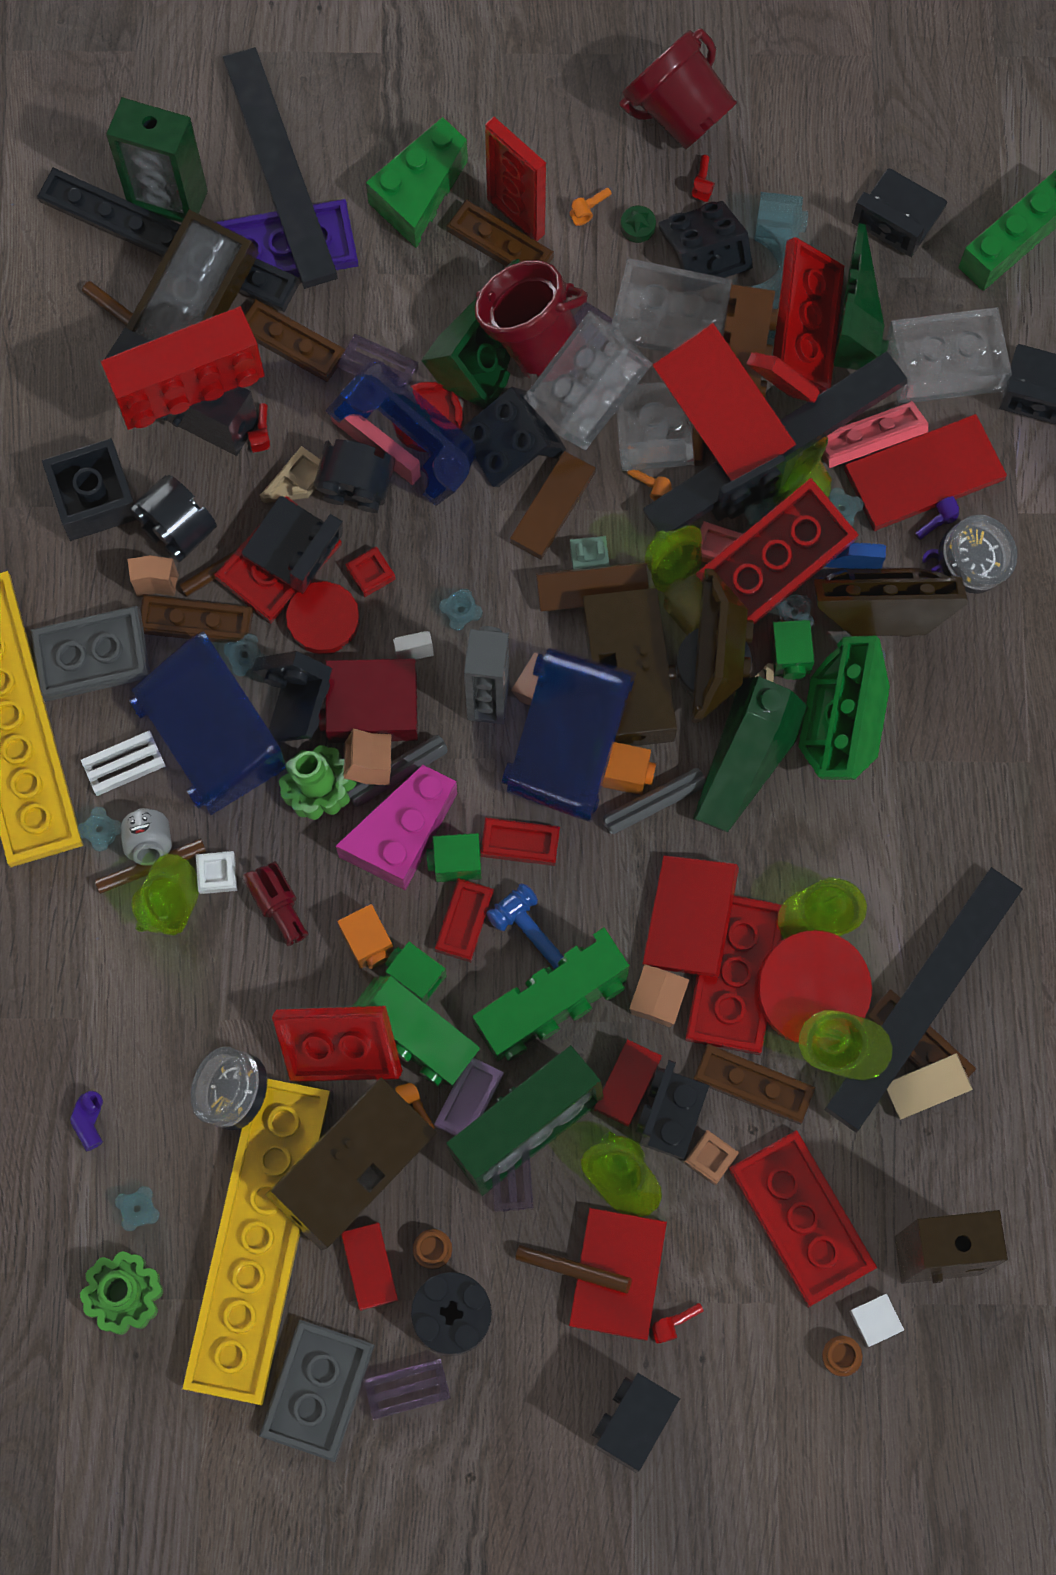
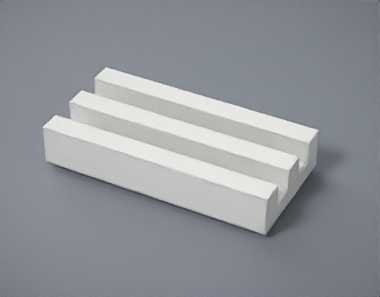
(116, 751)

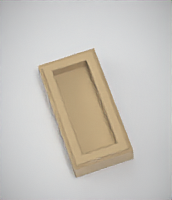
(929, 1086)

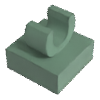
(589, 552)

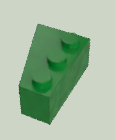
(418, 179)
(420, 1031)

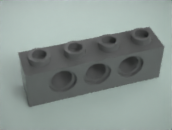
(487, 675)

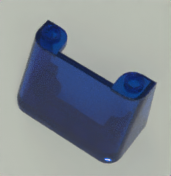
(450, 448)
(208, 724)
(569, 733)

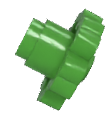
(316, 783)
(121, 1293)

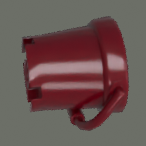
(681, 90)
(529, 312)

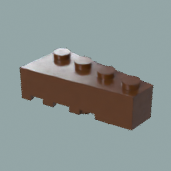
(747, 325)

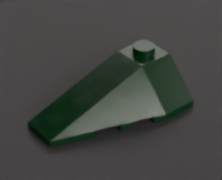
(861, 318)
(469, 360)
(753, 743)

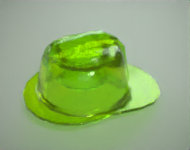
(807, 467)
(674, 555)
(166, 896)
(825, 906)
(845, 1045)
(621, 1175)

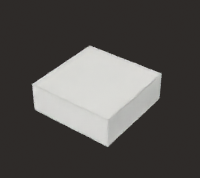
(414, 646)
(216, 872)
(876, 1320)

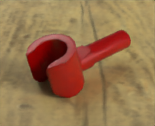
(703, 188)
(259, 438)
(664, 1328)

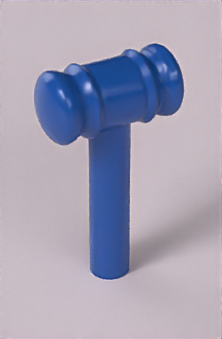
(514, 909)

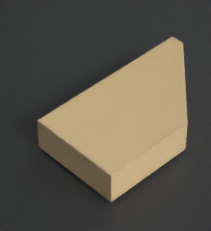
(294, 479)

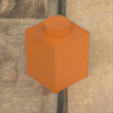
(629, 769)
(366, 937)

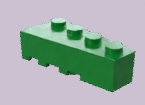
(553, 997)

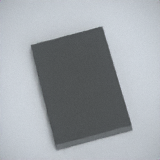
(90, 653)
(317, 1390)

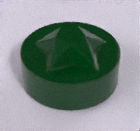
(638, 224)

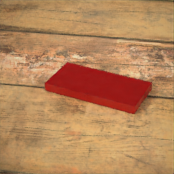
(515, 179)
(809, 312)
(723, 403)
(925, 471)
(727, 1006)
(802, 1218)

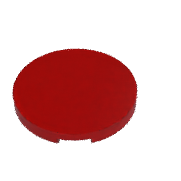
(809, 976)

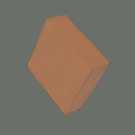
(711, 1157)

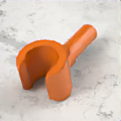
(581, 208)
(660, 485)
(411, 1095)

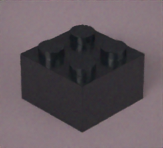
(90, 489)
(636, 1421)

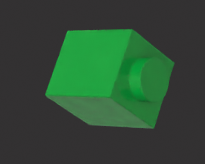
(792, 649)
(455, 857)
(415, 971)

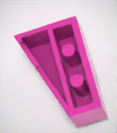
(401, 828)

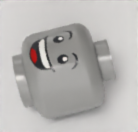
(145, 836)

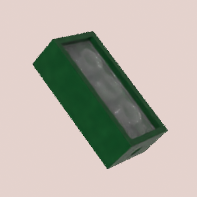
(157, 159)
(526, 1119)

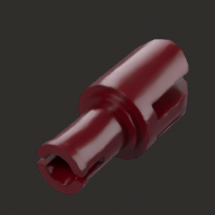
(276, 900)

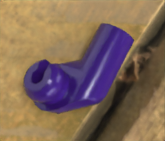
(84, 1118)

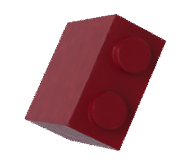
(371, 697)

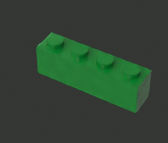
(1011, 235)

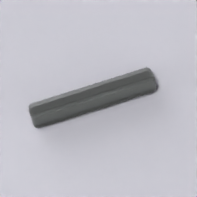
(401, 768)
(654, 801)

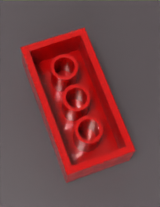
(184, 368)
(783, 550)

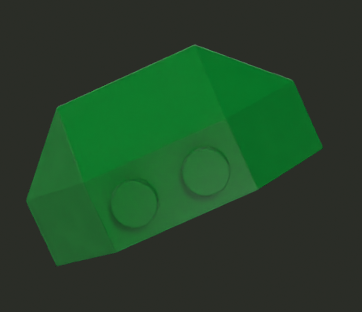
(846, 710)

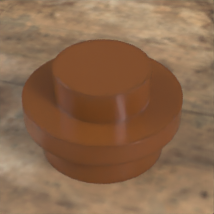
(432, 1249)
(842, 1356)

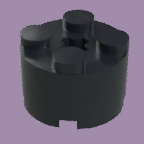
(354, 474)
(173, 517)
(438, 1294)

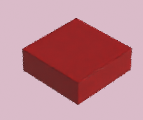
(370, 571)

